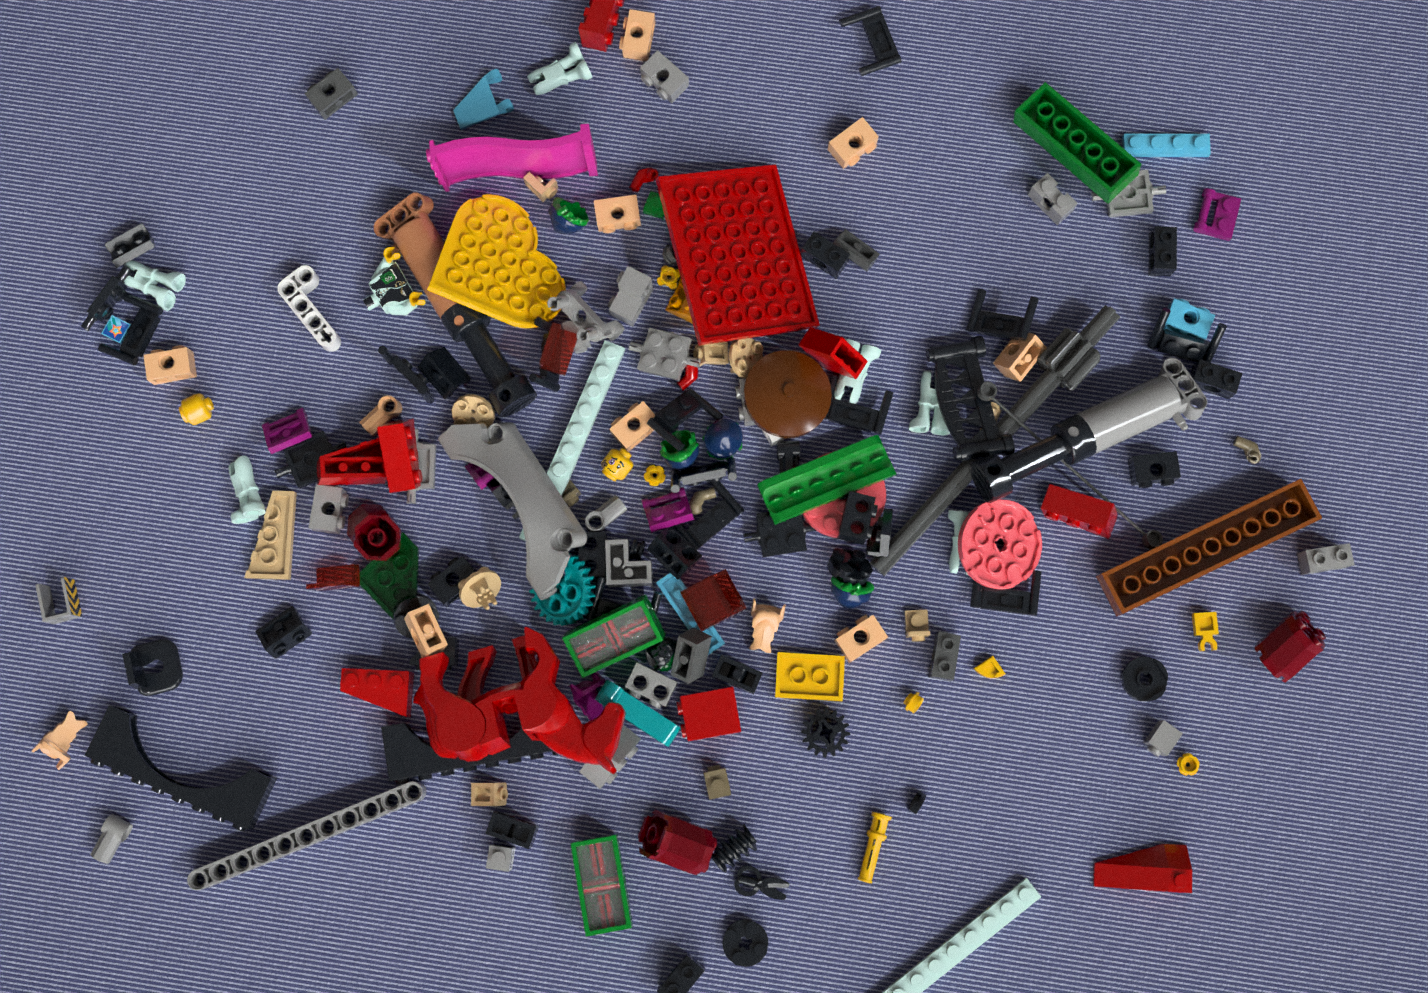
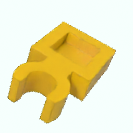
(1205, 625)

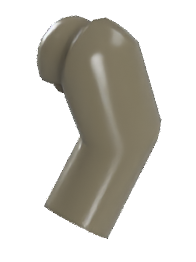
(1250, 449)
(698, 499)

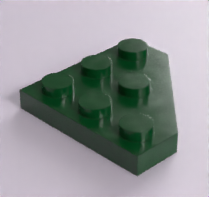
(393, 578)

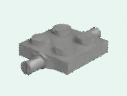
(1134, 198)
(664, 354)
(427, 465)

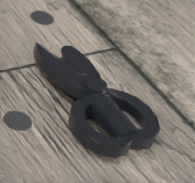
(765, 885)

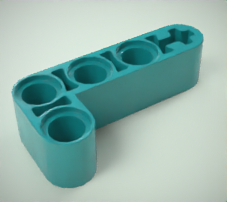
(639, 713)

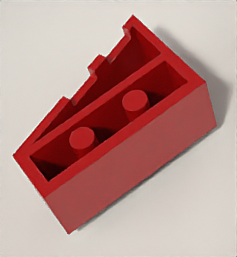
(400, 455)
(353, 465)
(1079, 511)
(380, 687)

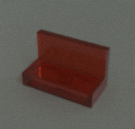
(558, 350)
(336, 578)

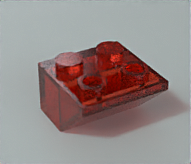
(713, 600)

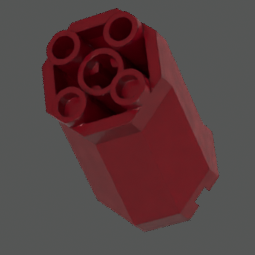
(374, 532)
(1290, 645)
(676, 842)

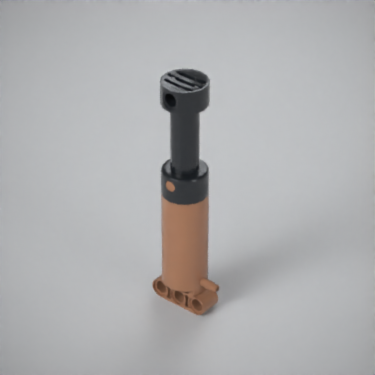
(421, 247)

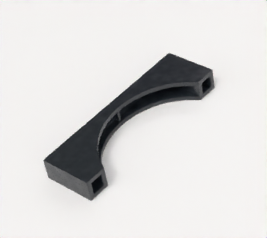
(120, 748)
(412, 757)

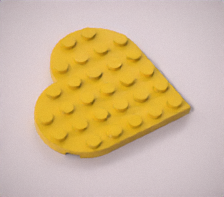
(495, 265)

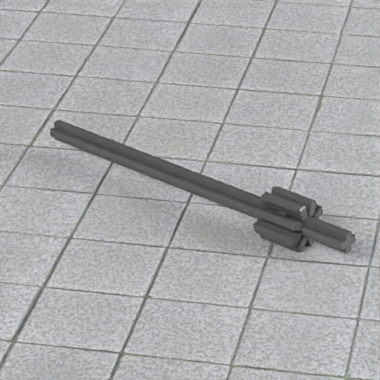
(1064, 365)

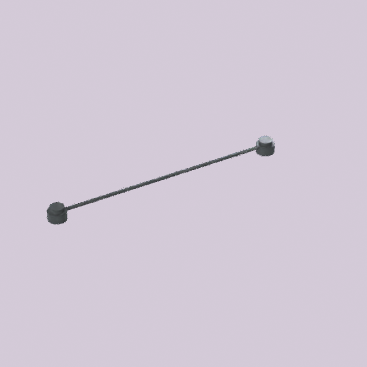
(1150, 539)

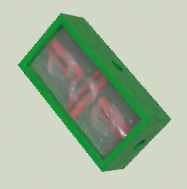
(614, 636)
(601, 885)

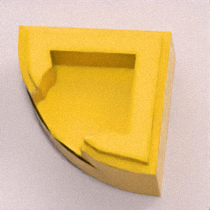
(989, 668)

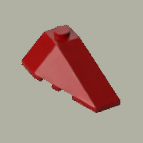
(1152, 869)

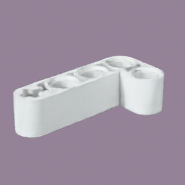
(311, 313)

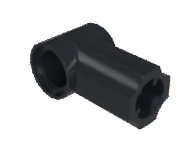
(788, 455)

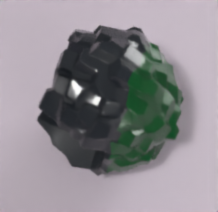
(661, 654)

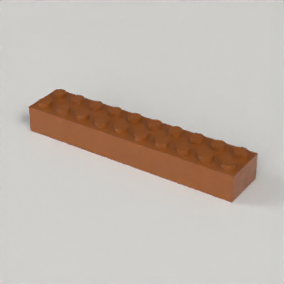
(1208, 547)

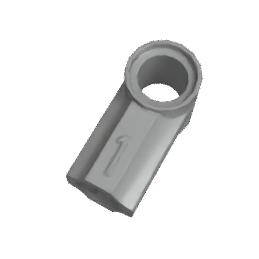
(606, 513)
(113, 833)

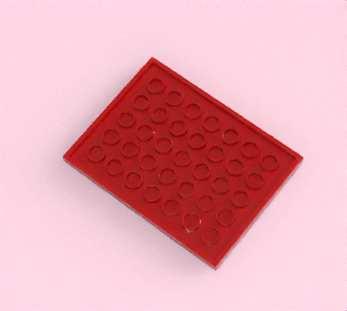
(737, 253)

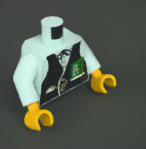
(392, 288)

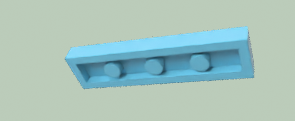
(1167, 145)
(671, 589)

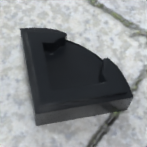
(916, 802)

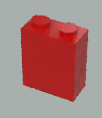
(833, 352)
(709, 714)

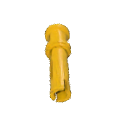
(866, 873)

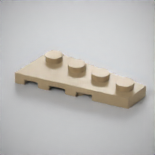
(275, 540)

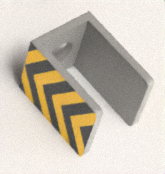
(47, 606)

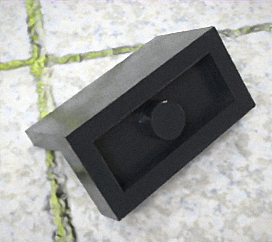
(443, 372)

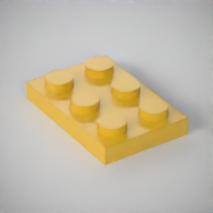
(809, 676)

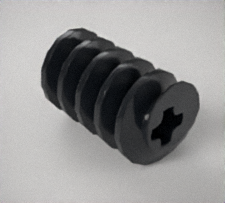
(734, 848)

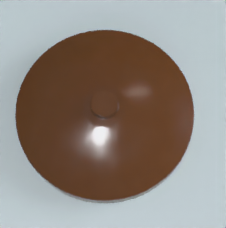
(787, 394)

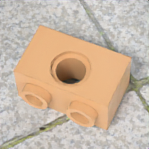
(641, 23)
(857, 132)
(607, 207)
(1019, 357)
(181, 369)
(627, 437)
(425, 631)
(873, 632)

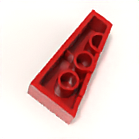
(599, 23)

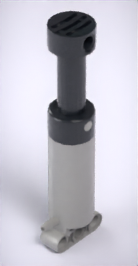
(1096, 429)

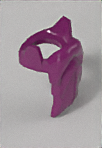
(585, 694)

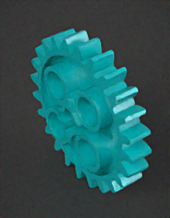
(571, 605)

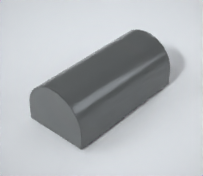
(859, 251)

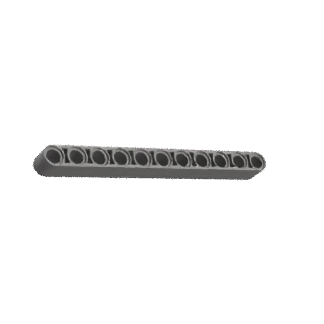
(297, 839)

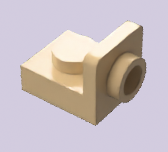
(539, 188)
(712, 353)
(916, 625)
(489, 794)

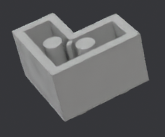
(632, 296)
(622, 571)
(626, 749)

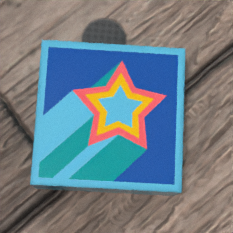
(116, 329)

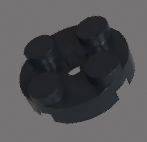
(850, 566)
(409, 604)
(1157, 681)
(740, 955)

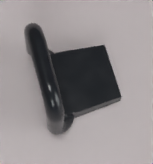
(153, 683)

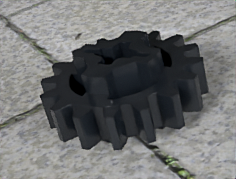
(830, 747)

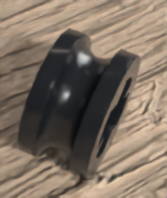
(637, 549)

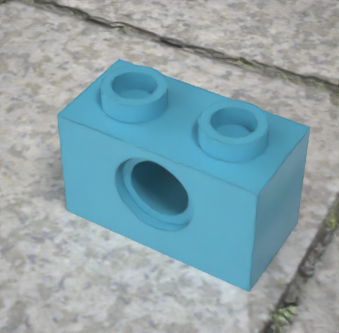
(1200, 316)

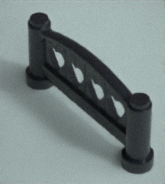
(965, 356)

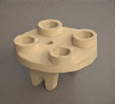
(744, 355)
(463, 410)
(480, 588)

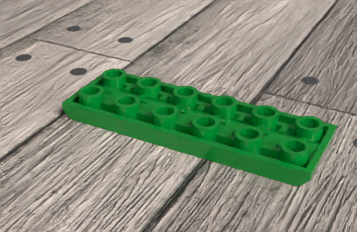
(826, 479)

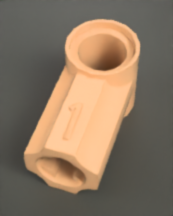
(379, 415)

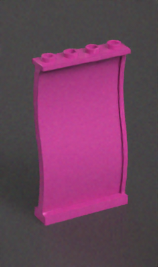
(515, 158)

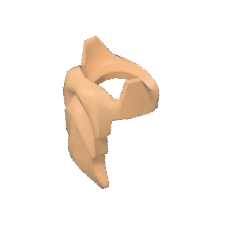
(765, 623)
(57, 742)

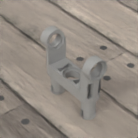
(593, 327)

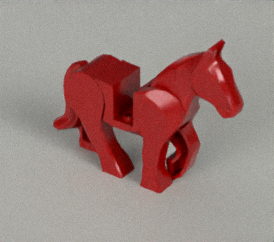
(474, 724)

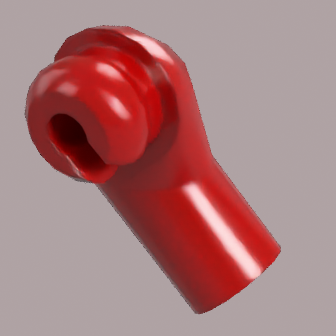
(643, 176)
(691, 375)

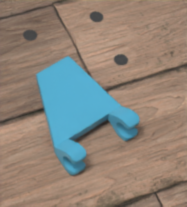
(480, 103)

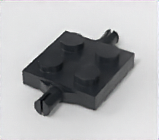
(103, 304)
(303, 458)
(779, 538)

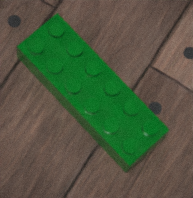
(1076, 142)

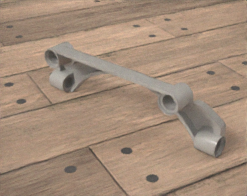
(545, 516)

